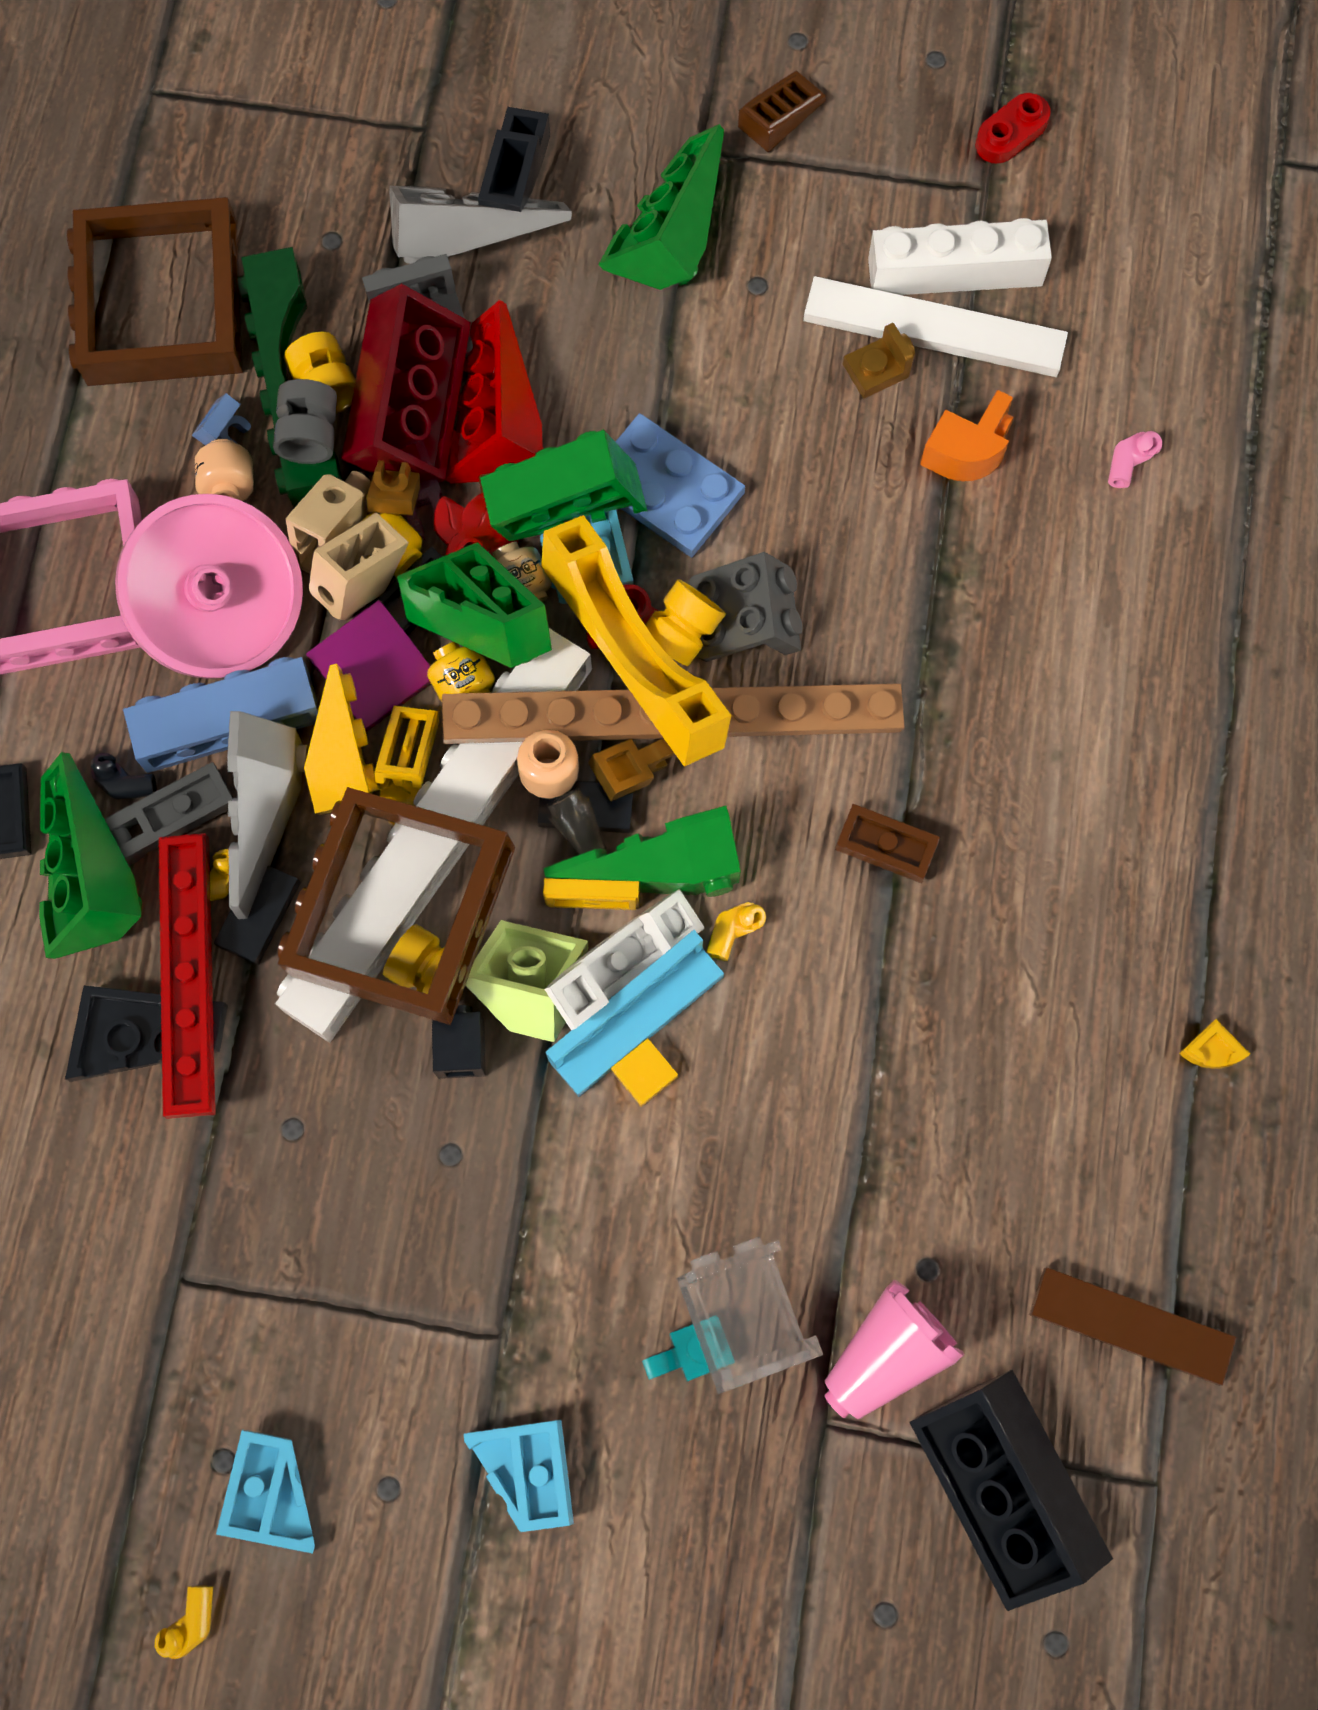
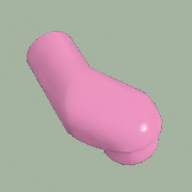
(1130, 453)

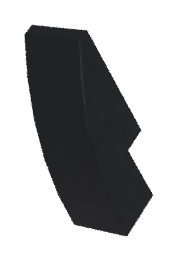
(515, 159)

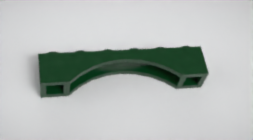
(277, 304)

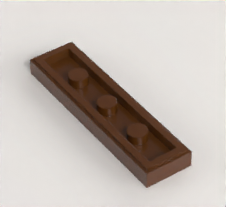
(1133, 1326)

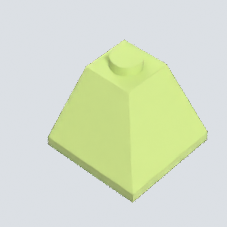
(515, 971)

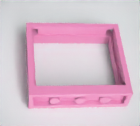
(80, 639)

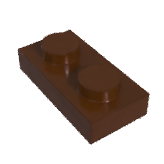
(887, 843)

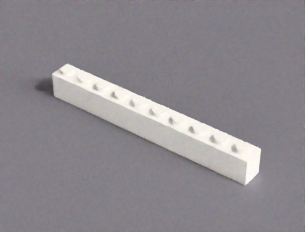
(417, 862)

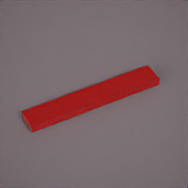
(186, 977)

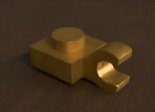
(626, 768)

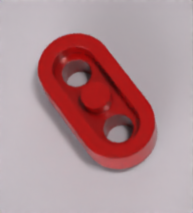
(1015, 124)

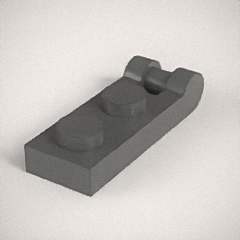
(170, 811)

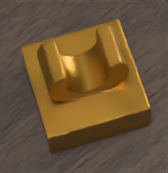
(393, 490)

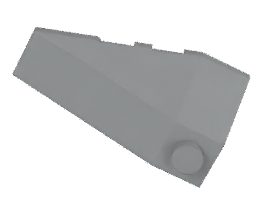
(437, 224)
(268, 778)

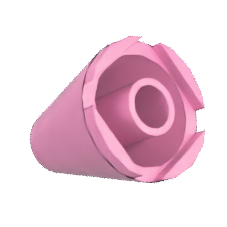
(889, 1355)

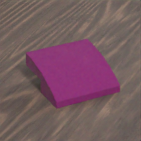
(381, 660)

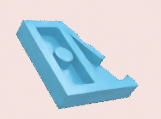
(528, 1471)
(266, 1495)

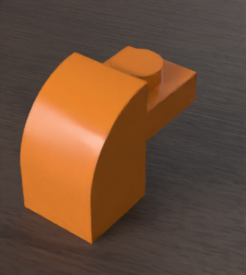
(969, 450)

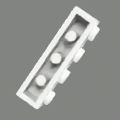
(960, 257)

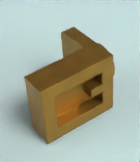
(881, 362)

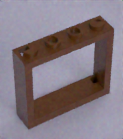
(167, 361)
(467, 928)

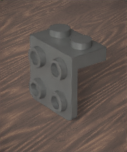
(427, 276)
(757, 606)

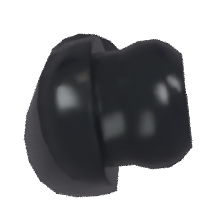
(117, 781)

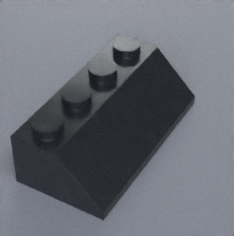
(1011, 1492)

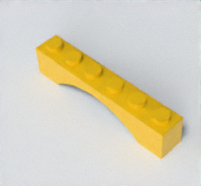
(675, 700)

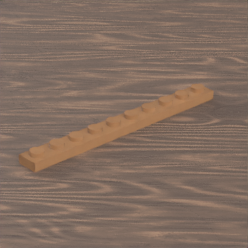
(619, 715)

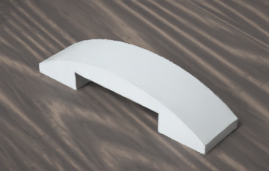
(621, 958)

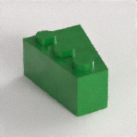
(477, 606)

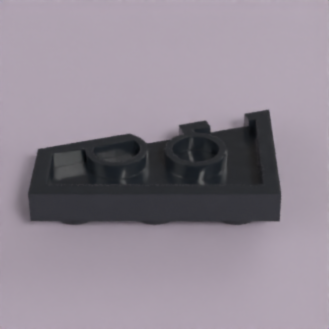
(122, 1032)

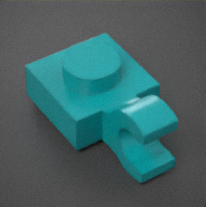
(685, 1355)

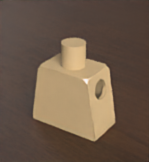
(326, 513)
(343, 574)

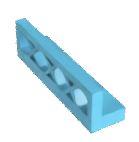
(635, 1014)

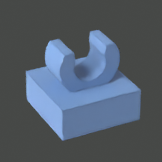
(218, 419)

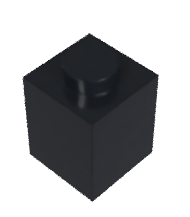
(459, 1047)

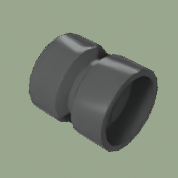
(305, 421)

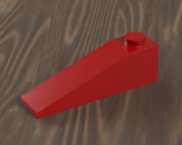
(497, 404)

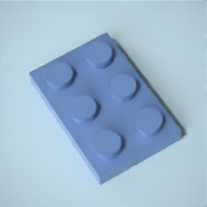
(680, 487)

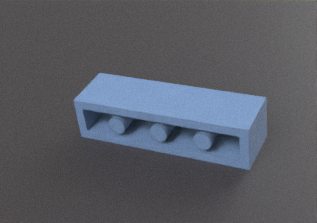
(198, 717)

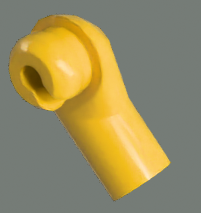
(732, 925)
(191, 1628)

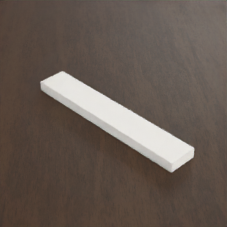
(936, 326)

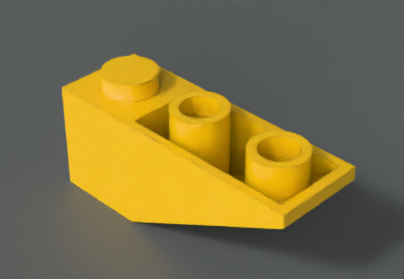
(335, 746)

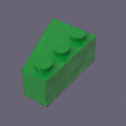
(562, 485)

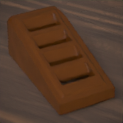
(770, 134)

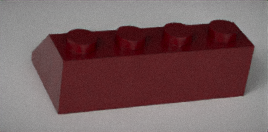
(406, 384)

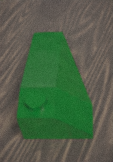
(673, 221)
(690, 856)
(88, 878)

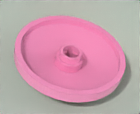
(209, 586)

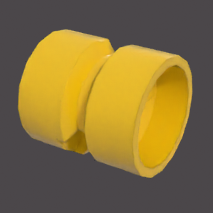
(322, 360)
(684, 621)
(414, 959)

